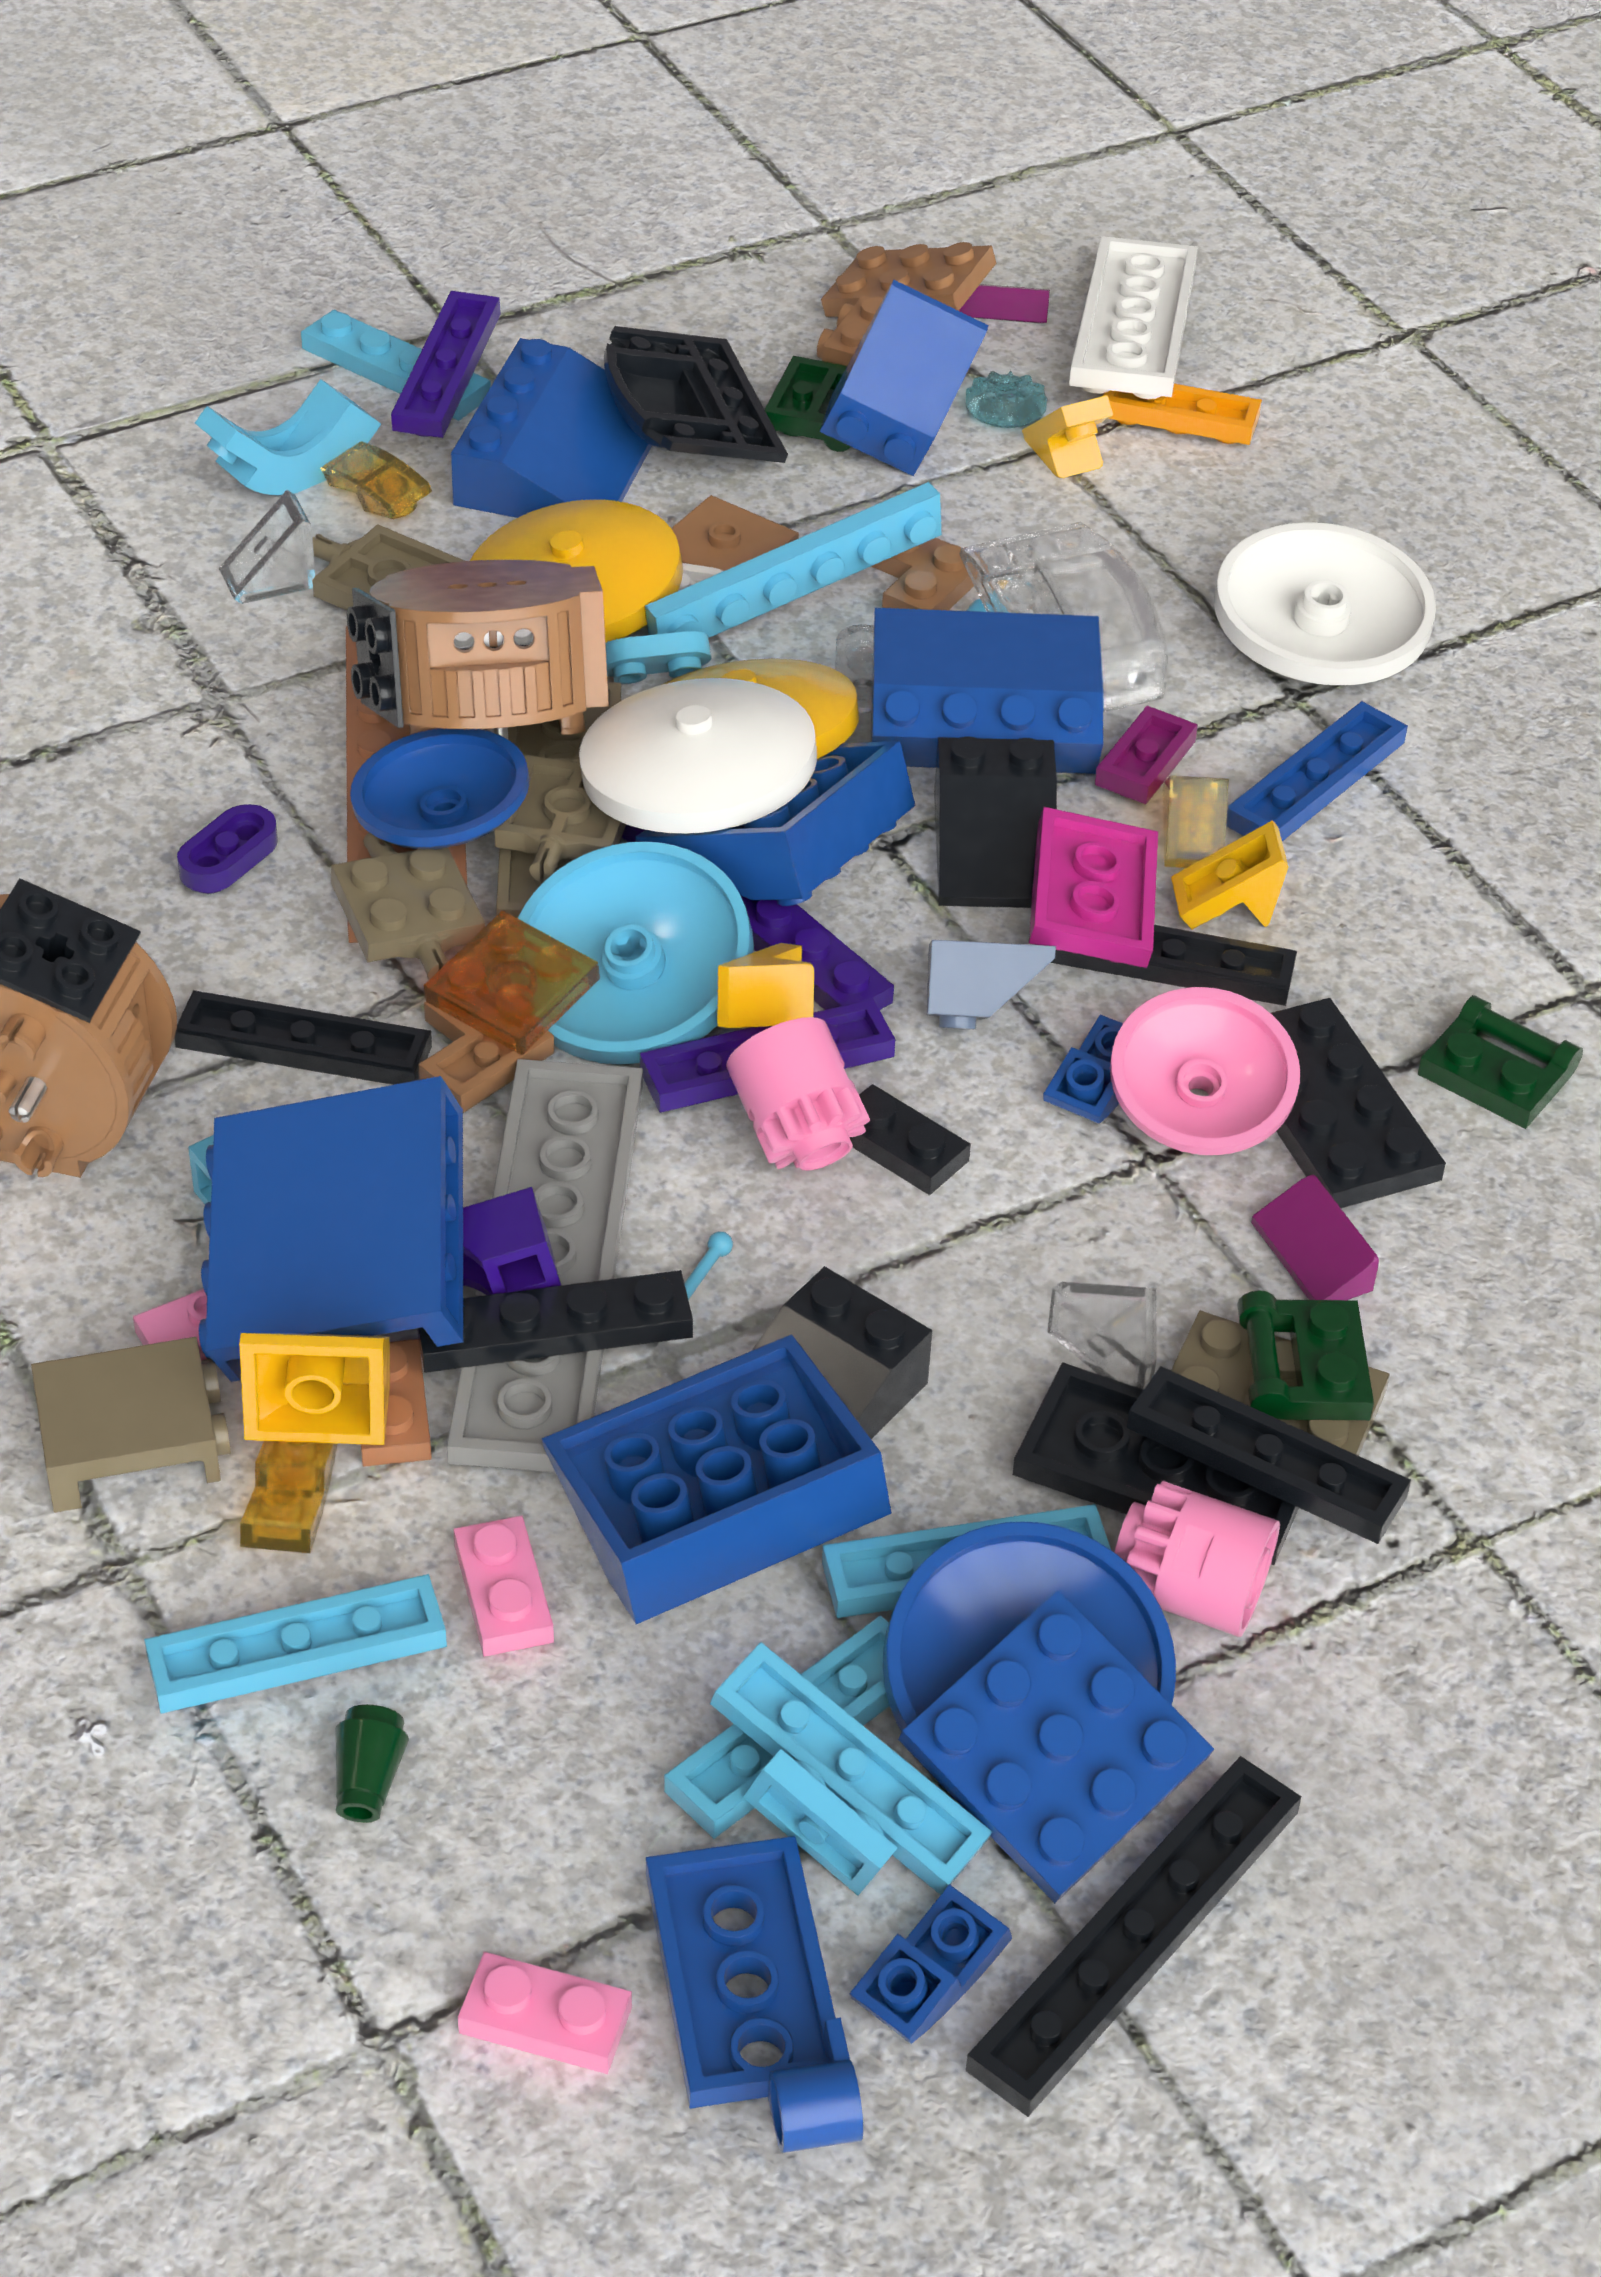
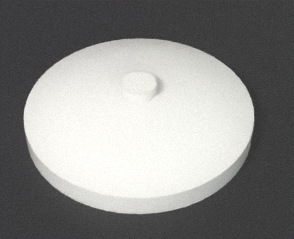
(1324, 603)
(698, 755)

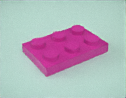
(1094, 887)

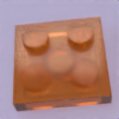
(512, 982)

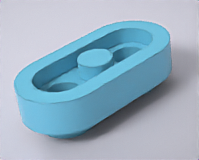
(675, 652)

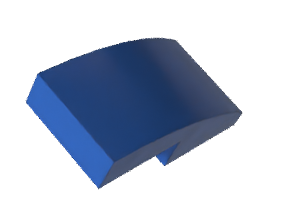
(1084, 1076)
(933, 1967)

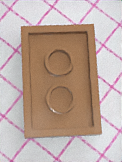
(940, 273)

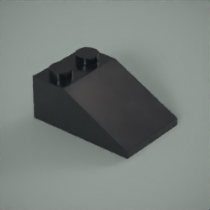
(989, 818)
(859, 1344)

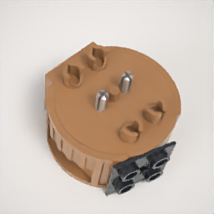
(481, 645)
(78, 1030)

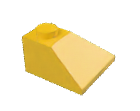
(315, 1387)

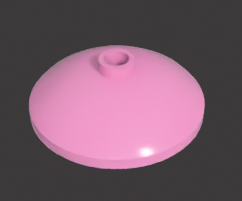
(1209, 1044)

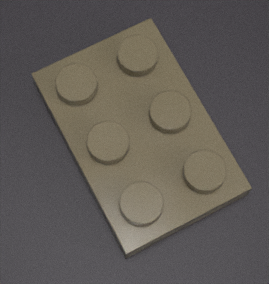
(1220, 1359)

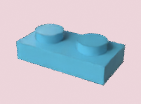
(824, 1826)

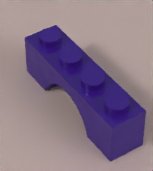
(507, 1245)

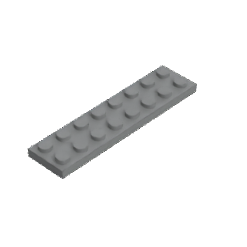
(574, 1145)

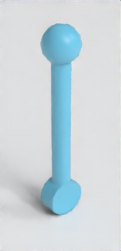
(719, 1245)

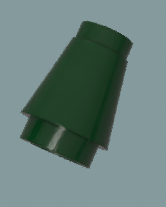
(367, 1759)

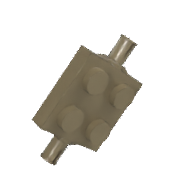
(367, 562)
(557, 817)
(406, 903)

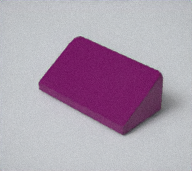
(1008, 303)
(1317, 1243)

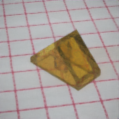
(1193, 818)

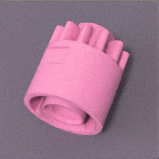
(798, 1094)
(1199, 1555)

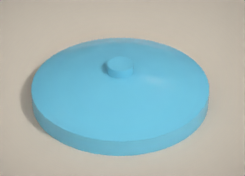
(657, 930)

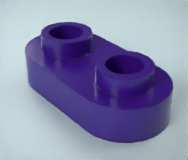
(227, 848)

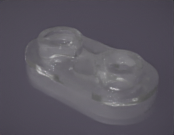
(855, 661)

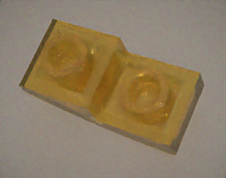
(379, 479)
(288, 1496)

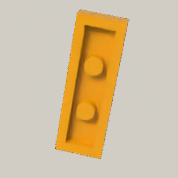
(1191, 411)

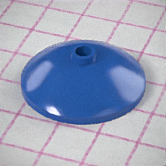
(440, 788)

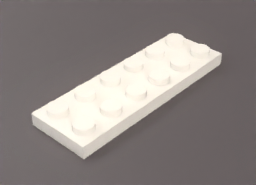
(1134, 318)

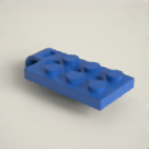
(814, 2083)

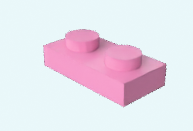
(503, 1586)
(545, 2012)

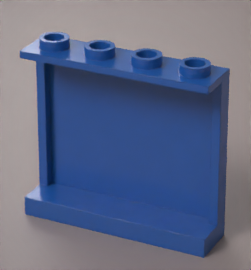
(336, 1219)

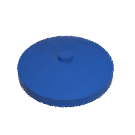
(989, 1583)

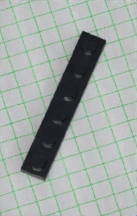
(1132, 1936)

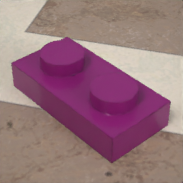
(1146, 754)

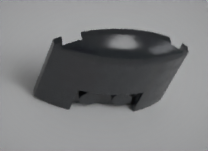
(688, 395)

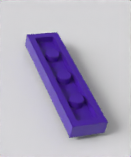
(446, 364)
(698, 1069)

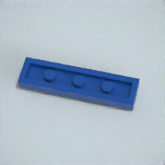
(1318, 772)

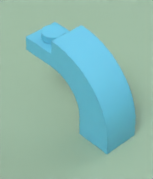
(295, 450)

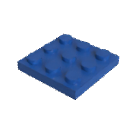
(1056, 1745)

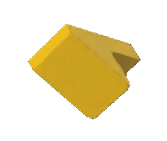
(1067, 437)
(1242, 871)
(765, 988)

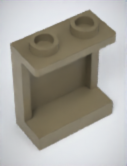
(127, 1415)

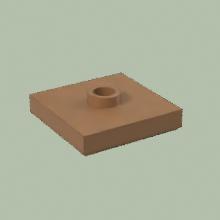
(727, 535)

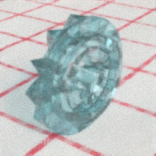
(1006, 400)

